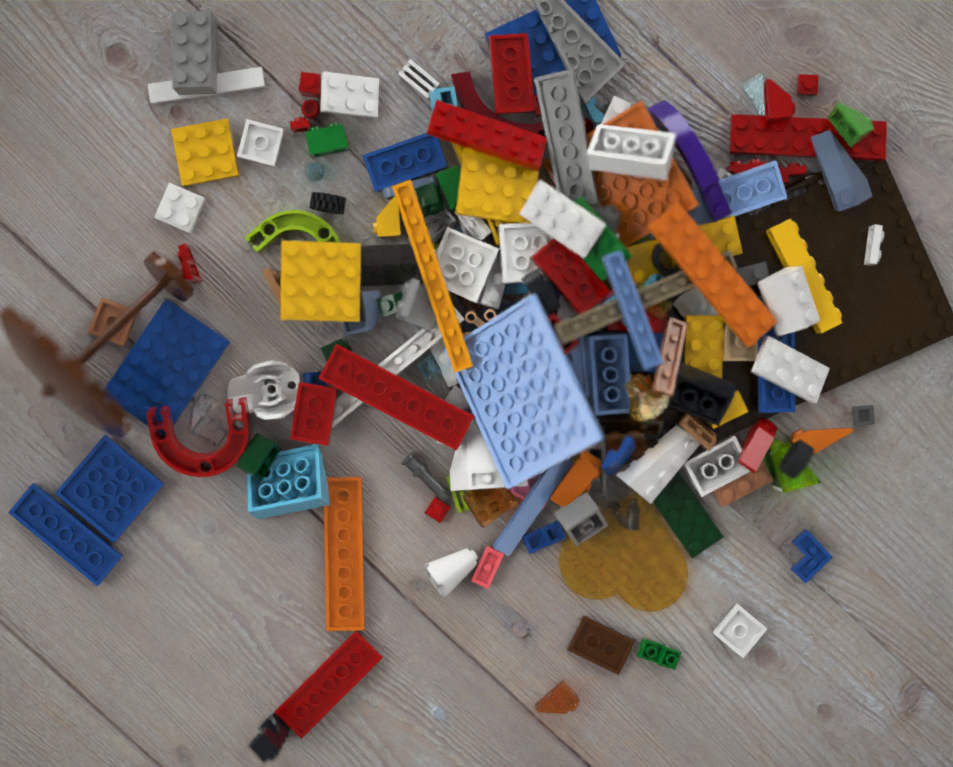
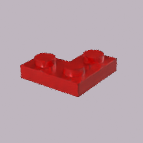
(188, 264)

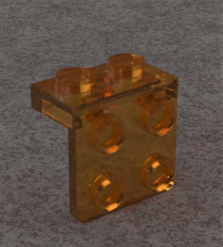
(489, 503)

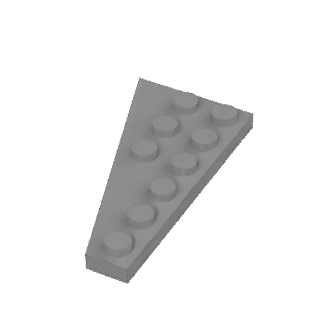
(579, 47)

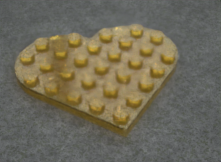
(635, 564)

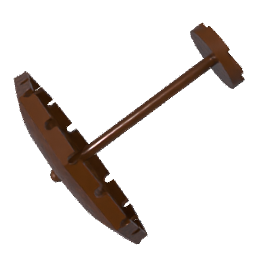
(66, 376)

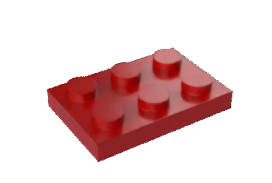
(313, 413)

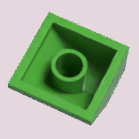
(850, 123)

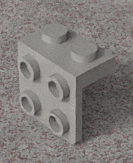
(416, 306)

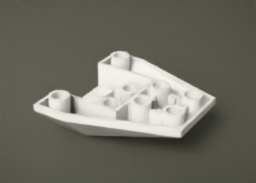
(474, 465)

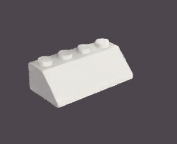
(631, 151)

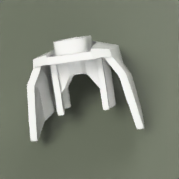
(257, 388)

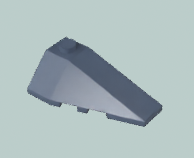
(842, 176)

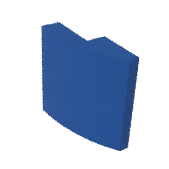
(615, 460)

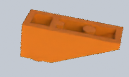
(819, 438)

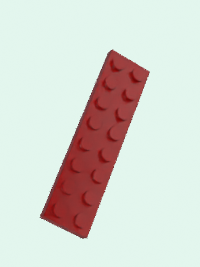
(792, 137)
(396, 397)

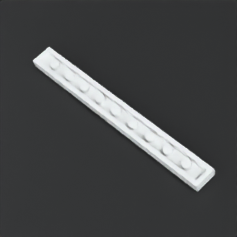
(394, 363)

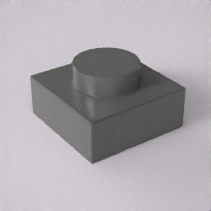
(863, 415)

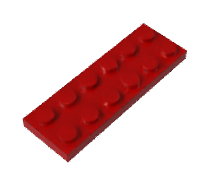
(486, 135)
(328, 684)

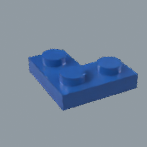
(814, 556)

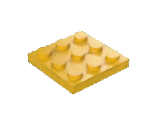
(205, 152)

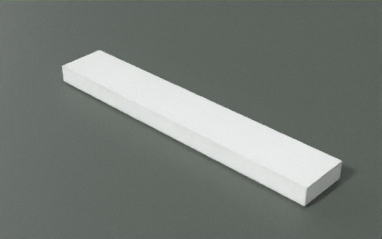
(226, 83)

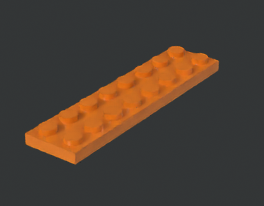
(712, 274)
(344, 555)

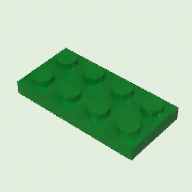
(605, 245)

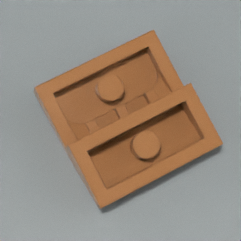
(698, 431)

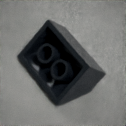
(701, 394)

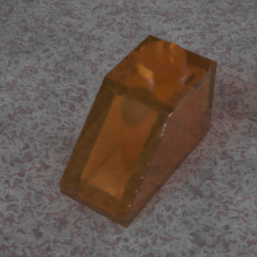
(558, 700)

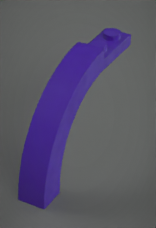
(694, 156)

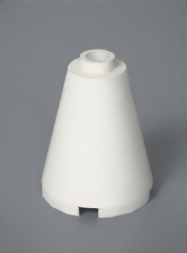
(450, 570)

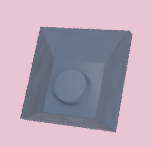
(368, 314)

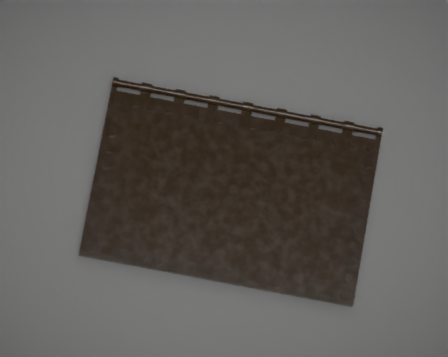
(883, 306)

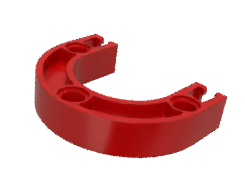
(190, 462)

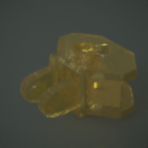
(644, 402)

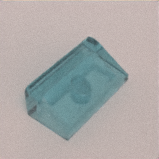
(754, 89)

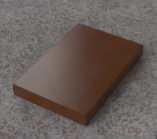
(601, 644)

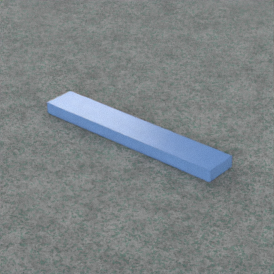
(632, 310)
(531, 507)

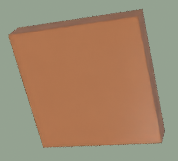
(105, 315)

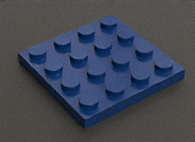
(109, 488)

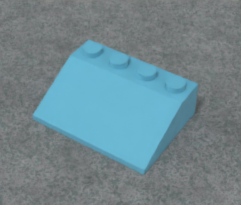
(291, 484)

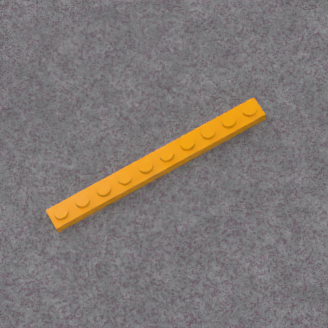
(432, 276)

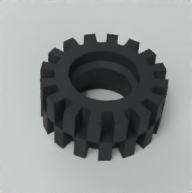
(327, 202)

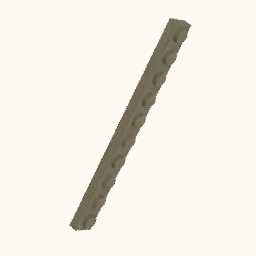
(611, 310)

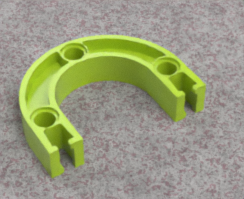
(288, 222)

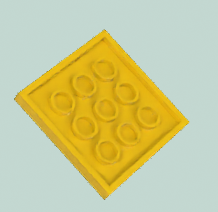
(493, 188)
(320, 281)

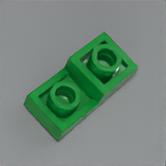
(659, 653)

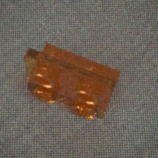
(615, 440)

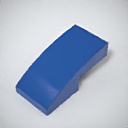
(543, 537)

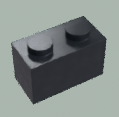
(537, 284)

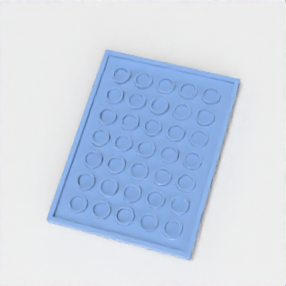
(525, 394)

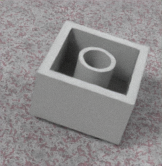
(581, 519)

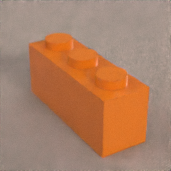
(577, 479)

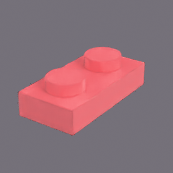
(487, 567)

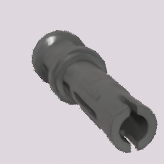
(419, 470)

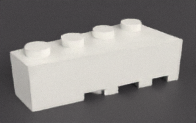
(659, 464)

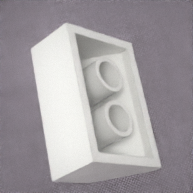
(789, 300)
(715, 467)

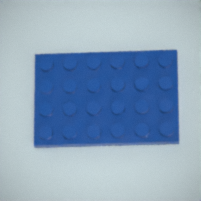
(543, 53)
(166, 364)

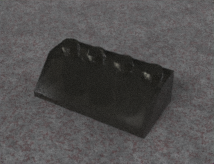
(388, 265)

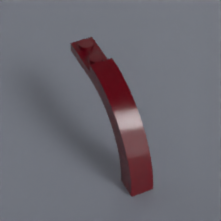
(471, 101)

